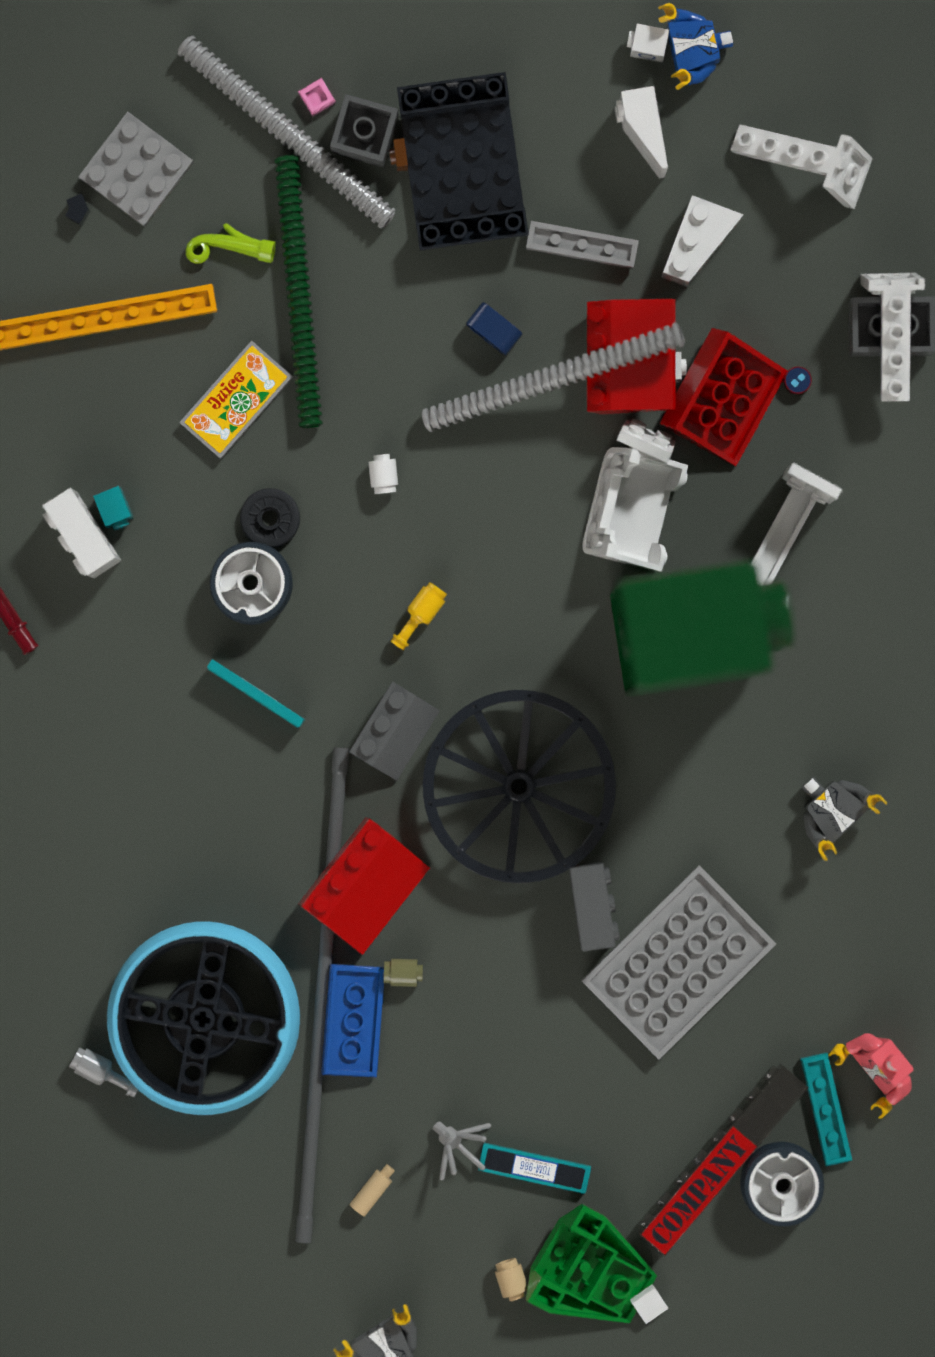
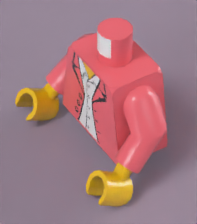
(883, 1064)

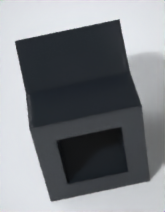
(78, 209)

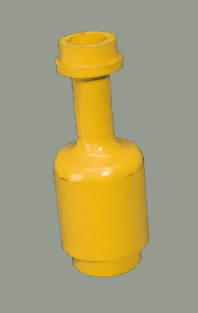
(421, 610)

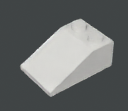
(641, 123)

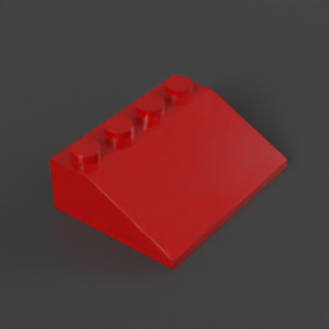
(641, 385)
(724, 396)
(364, 885)

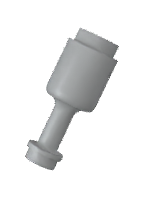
(99, 1069)

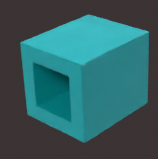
(113, 508)

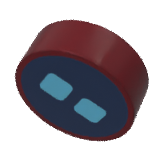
(797, 380)

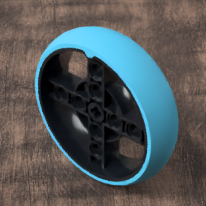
(189, 1094)

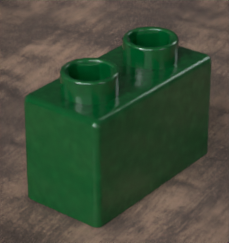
(699, 627)

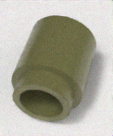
(403, 972)

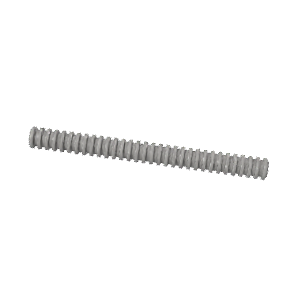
(286, 131)
(553, 377)

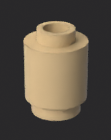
(511, 1279)

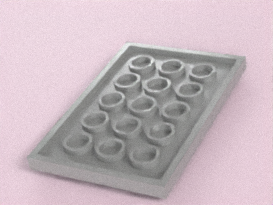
(678, 962)

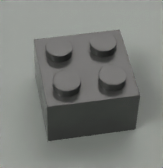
(364, 130)

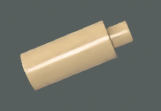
(372, 1190)

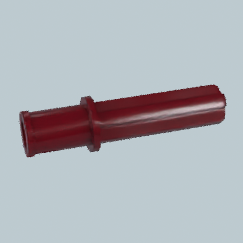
(16, 626)

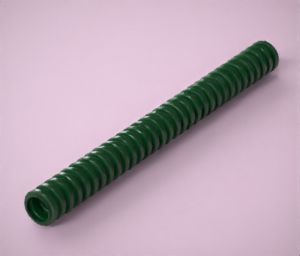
(298, 291)

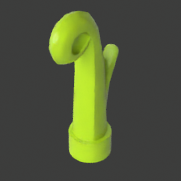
(236, 242)

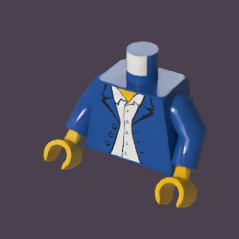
(693, 44)

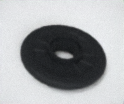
(272, 500)

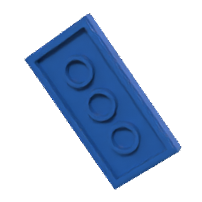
(353, 1020)

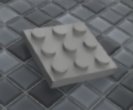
(136, 169)

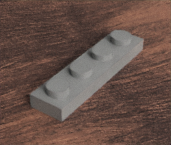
(582, 244)

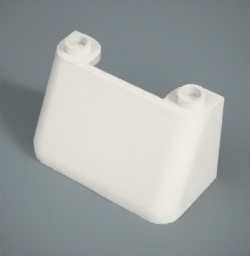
(632, 507)

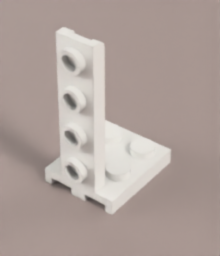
(842, 165)
(895, 329)
(804, 492)

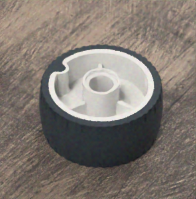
(267, 598)
(768, 1166)

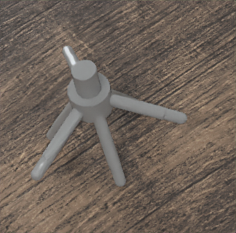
(451, 1139)

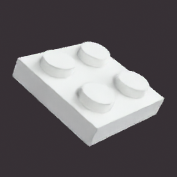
(656, 444)

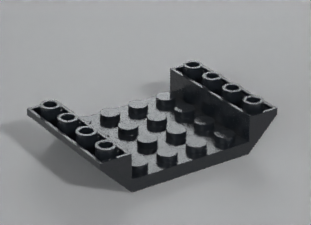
(462, 161)

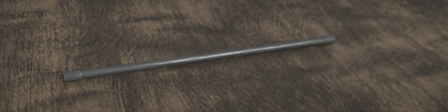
(305, 1219)

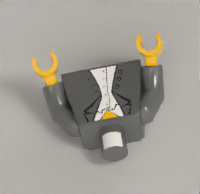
(835, 810)
(389, 1338)

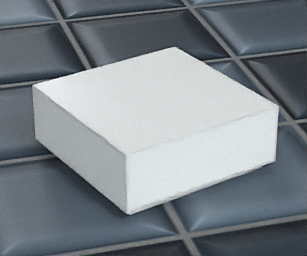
(649, 1304)

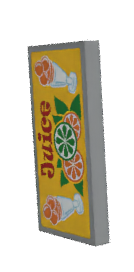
(236, 399)

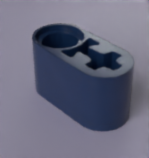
(494, 328)

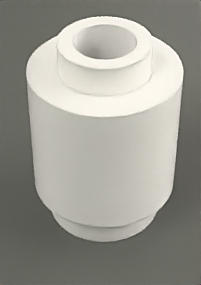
(383, 474)

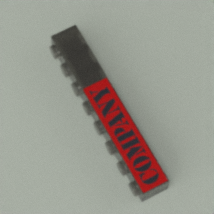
(722, 1159)

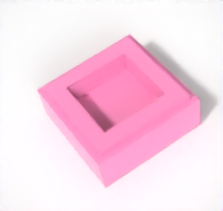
(316, 97)

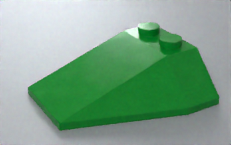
(588, 1270)

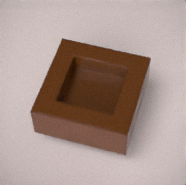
(398, 155)

